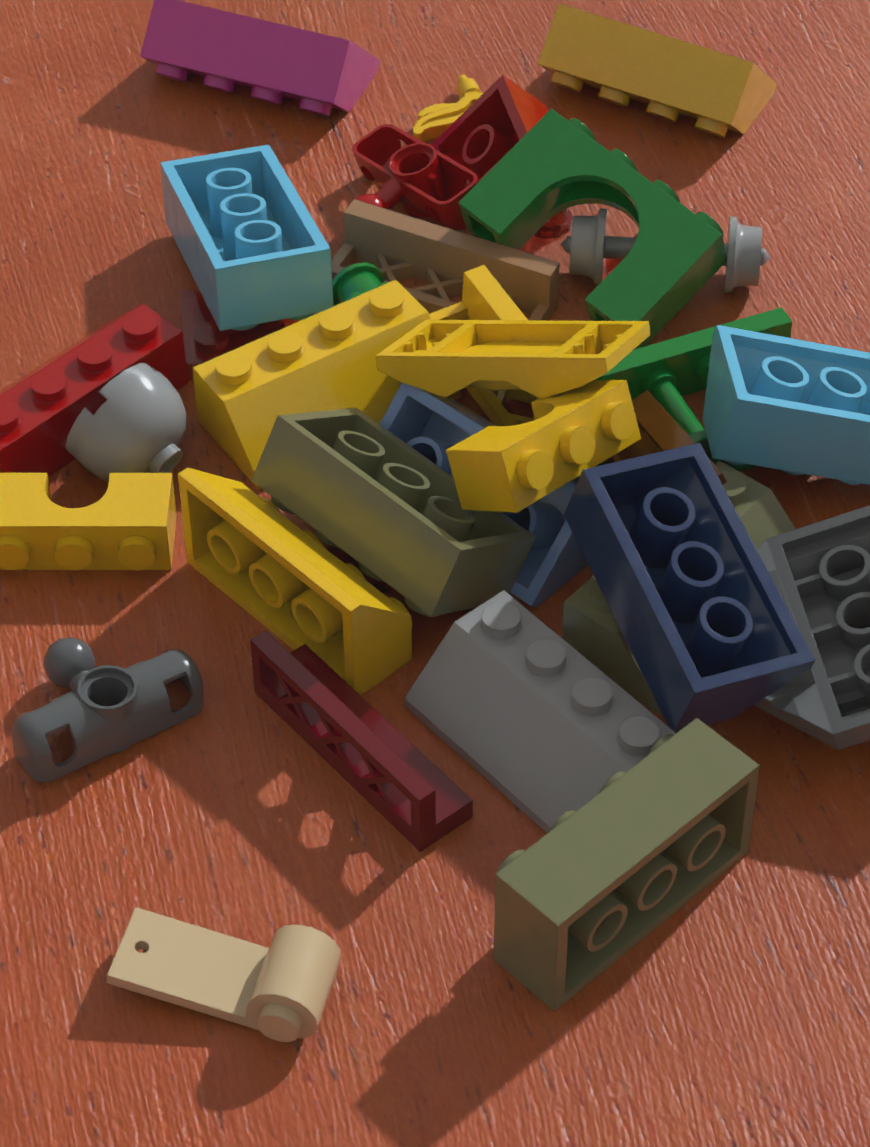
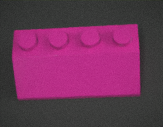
(256, 55)

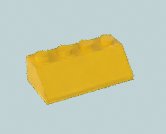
(654, 70)
(305, 369)
(291, 580)

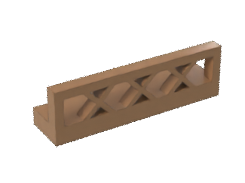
(425, 251)

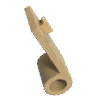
(229, 978)

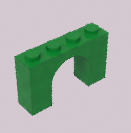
(565, 167)

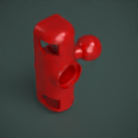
(416, 174)

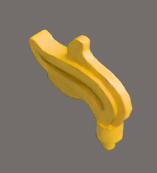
(438, 117)

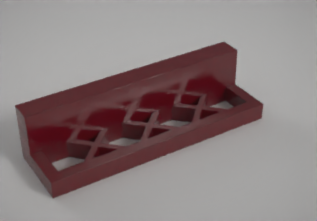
(358, 742)

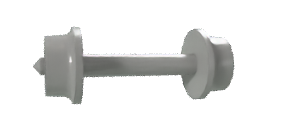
(590, 246)

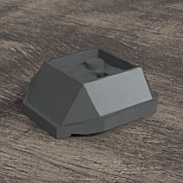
(827, 590)

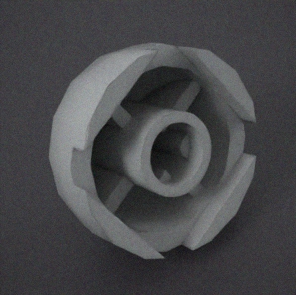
(134, 428)

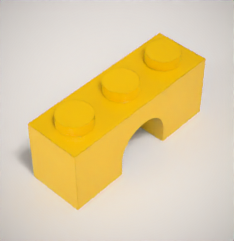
(526, 461)
(121, 531)

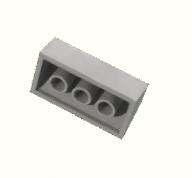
(530, 710)

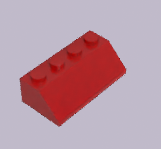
(46, 401)

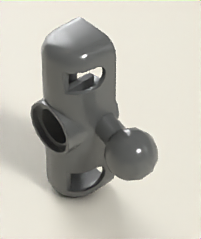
(106, 707)

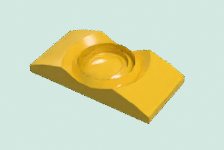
(509, 354)

